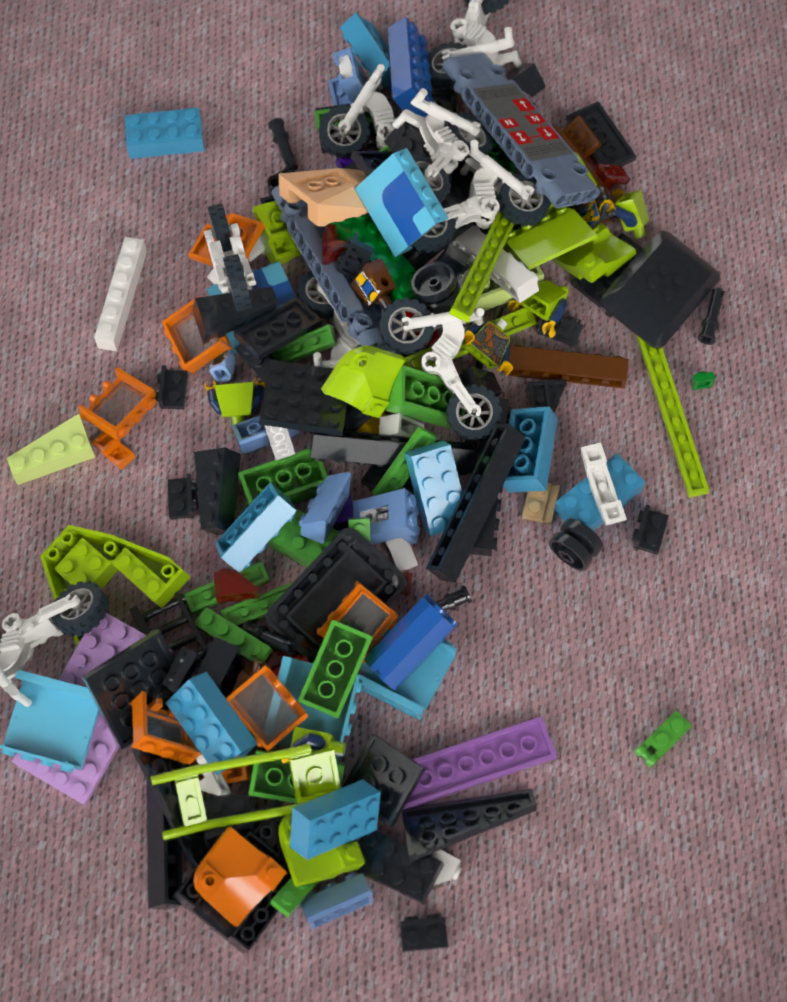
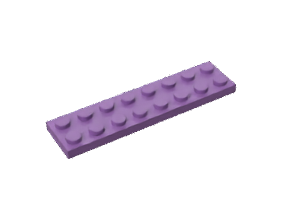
(482, 760)

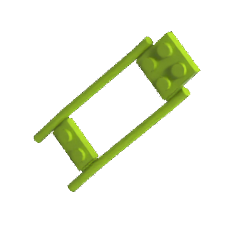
(311, 772)

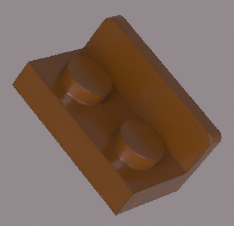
(582, 137)

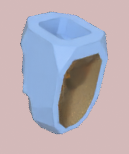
(223, 366)

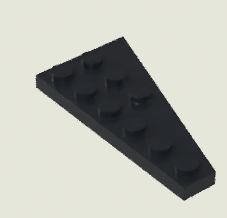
(447, 823)
(193, 844)

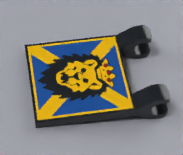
(592, 214)

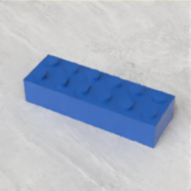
(408, 64)

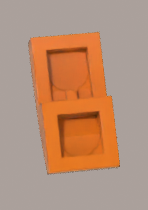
(113, 450)

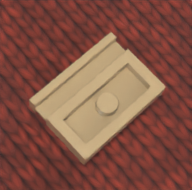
(541, 504)

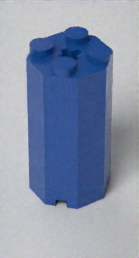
(410, 642)

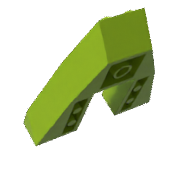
(97, 556)

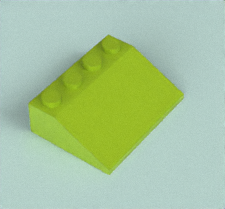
(549, 238)

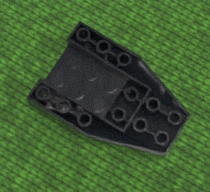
(265, 837)

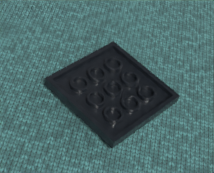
(297, 402)
(125, 677)

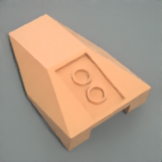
(327, 192)

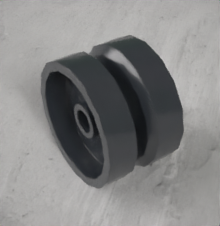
(436, 287)
(576, 544)

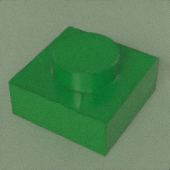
(702, 380)

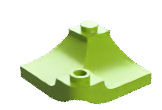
(276, 238)
(596, 257)
(365, 379)
(321, 867)

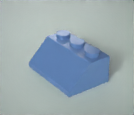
(253, 436)
(325, 507)
(337, 900)

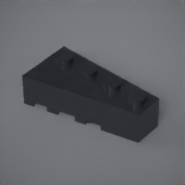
(408, 137)
(218, 315)
(217, 488)

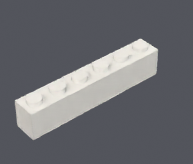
(507, 271)
(120, 294)

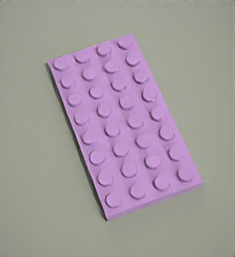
(93, 650)

